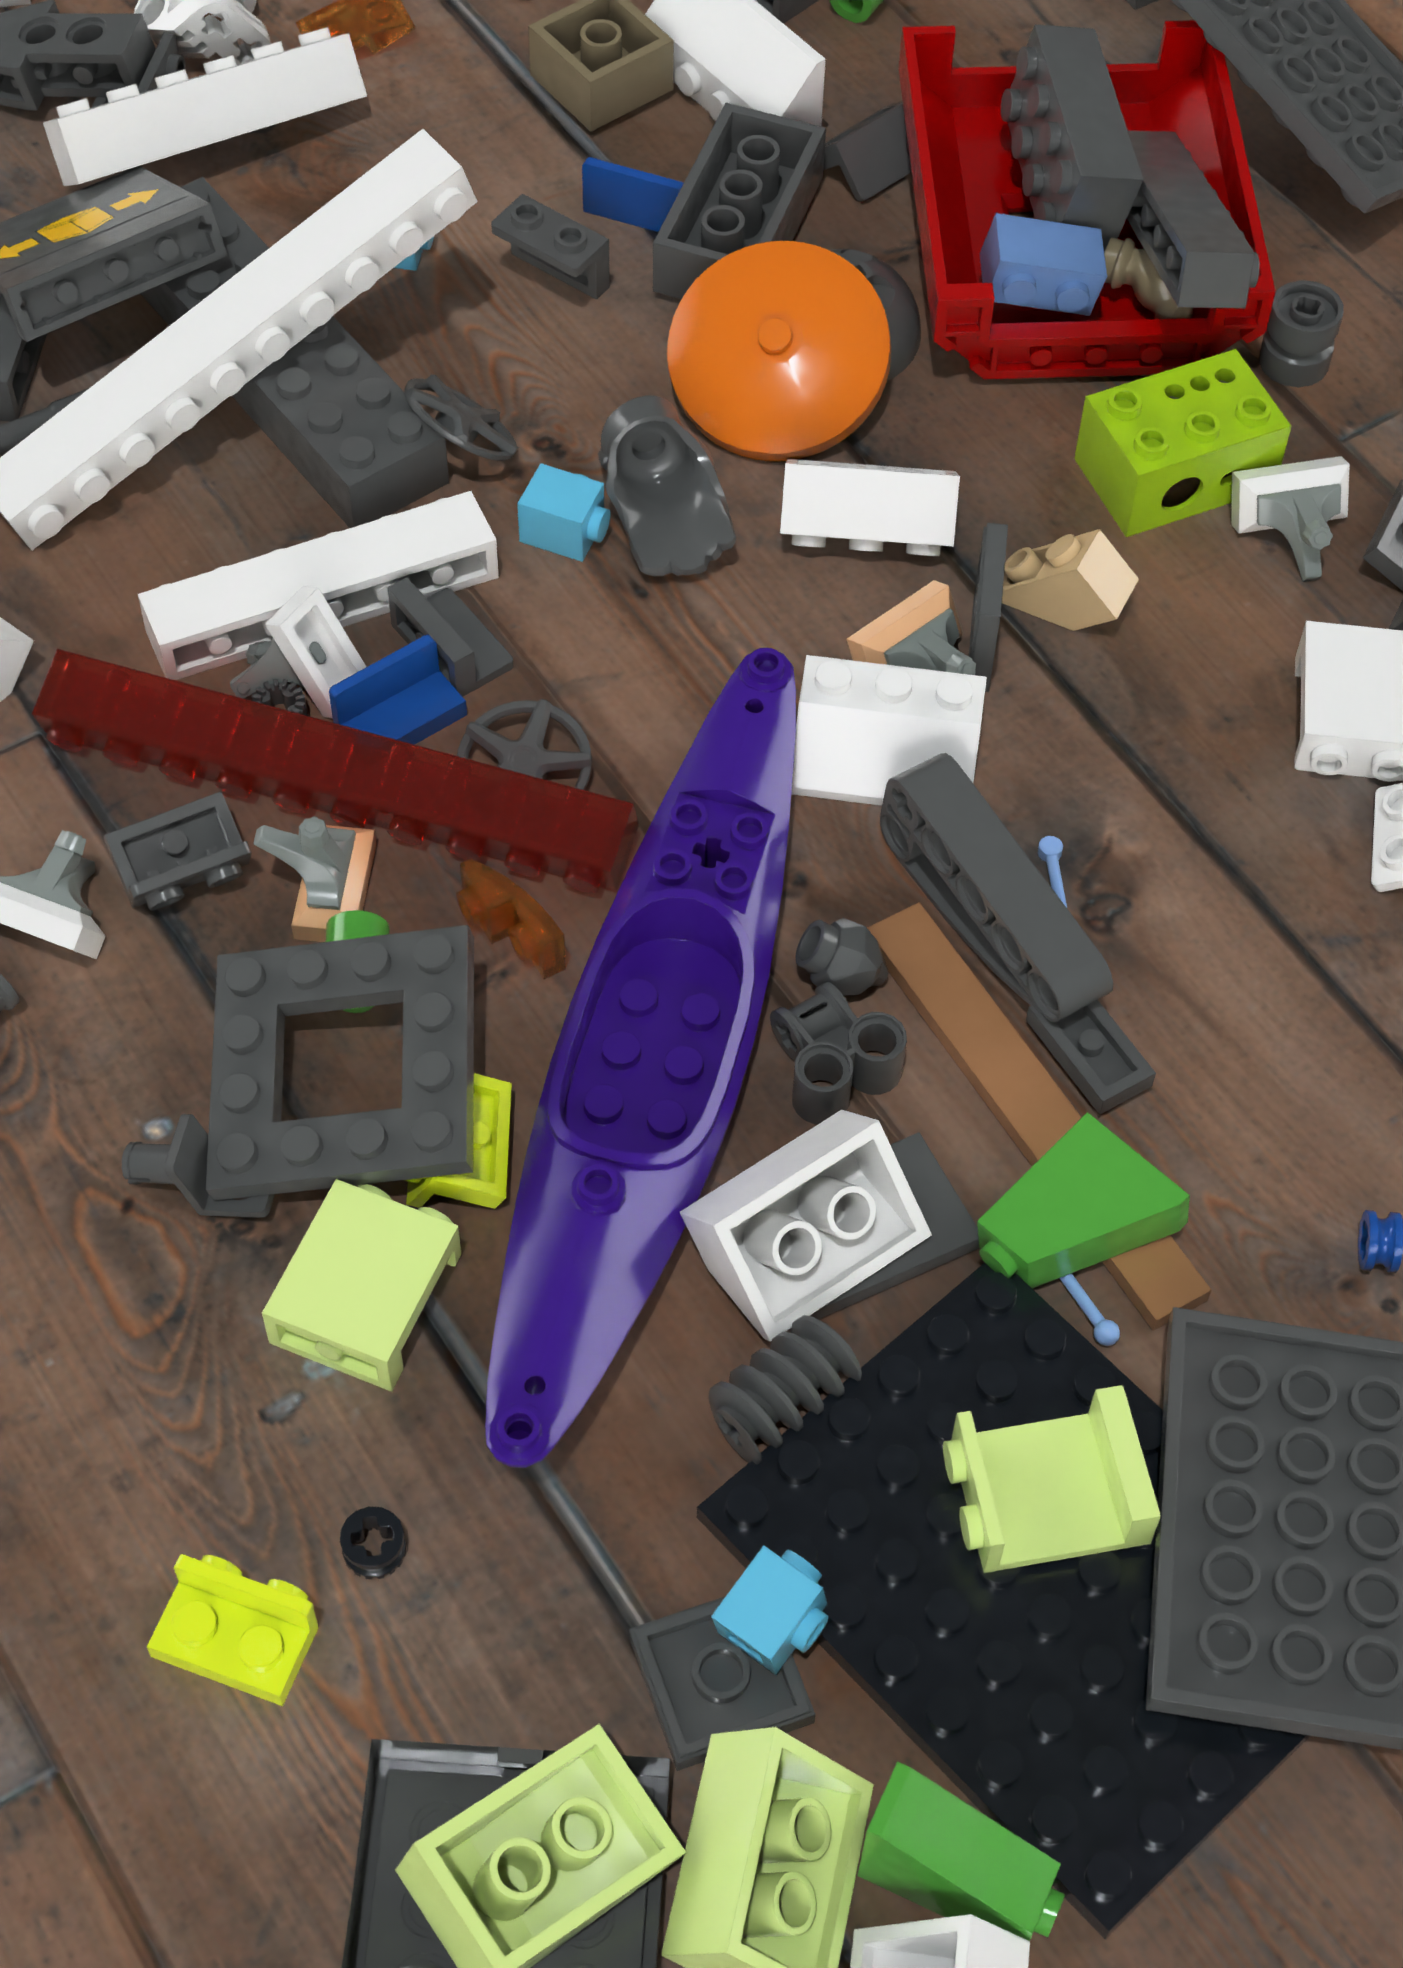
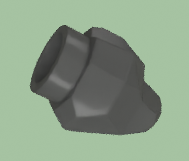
(842, 955)

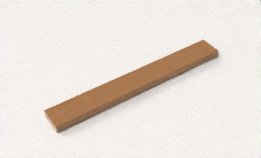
(1017, 1089)

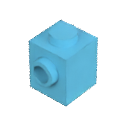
(562, 512)
(773, 1608)

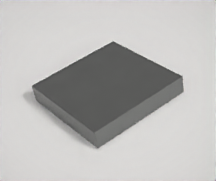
(988, 599)
(710, 1685)

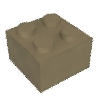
(601, 59)

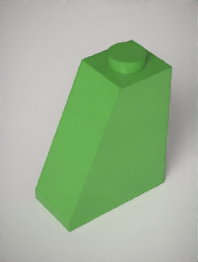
(1079, 1208)
(957, 1858)

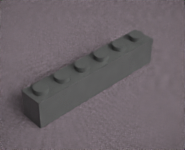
(1188, 227)

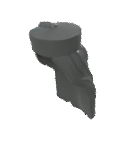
(664, 489)

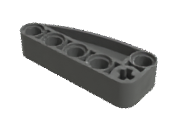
(990, 888)

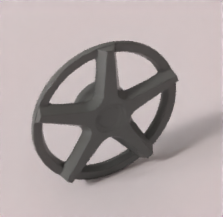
(460, 418)
(528, 753)

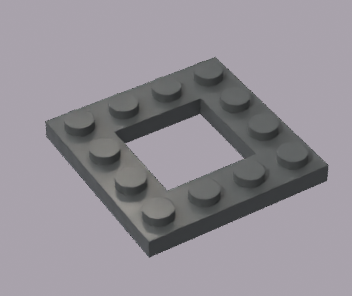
(427, 1137)

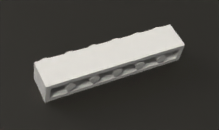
(203, 109)
(223, 611)

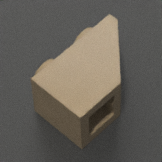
(1070, 581)

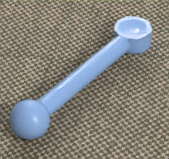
(1050, 851)
(1105, 1331)

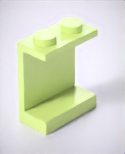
(1053, 1486)

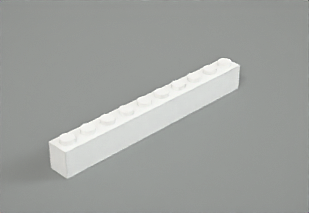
(230, 337)

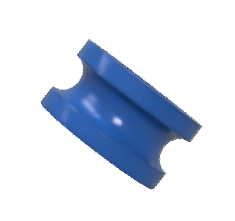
(1380, 1241)

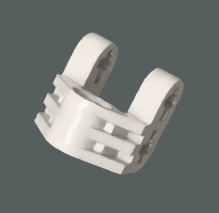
(205, 36)

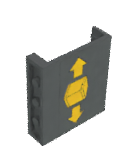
(102, 248)

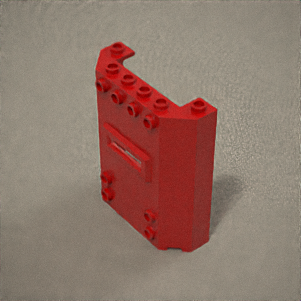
(968, 174)

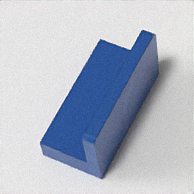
(627, 194)
(399, 695)

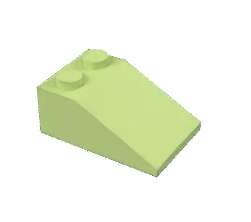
(539, 1857)

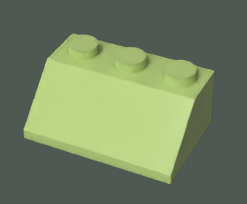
(768, 1856)

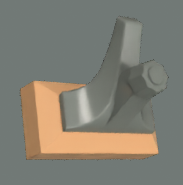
(915, 634)
(333, 870)

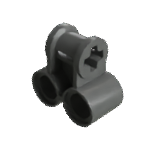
(831, 1047)

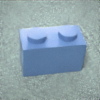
(1043, 264)

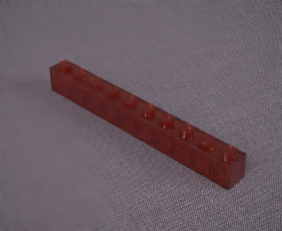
(337, 771)

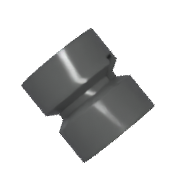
(1301, 333)

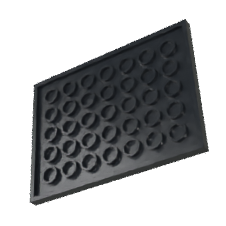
(1010, 1676)

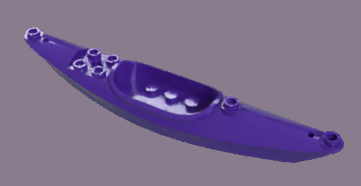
(646, 1065)

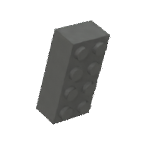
(1071, 132)
(740, 192)

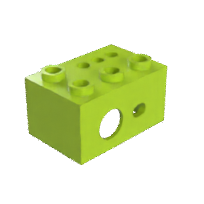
(1174, 428)

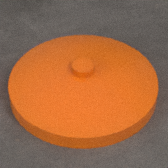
(779, 350)

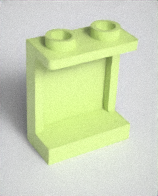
(360, 1282)

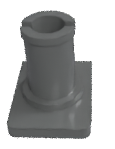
(186, 1167)

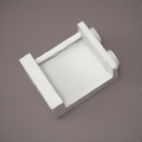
(1351, 701)

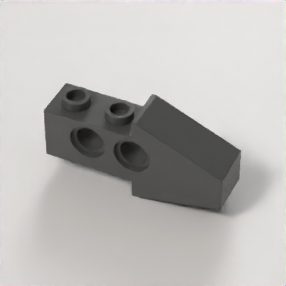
(69, 53)

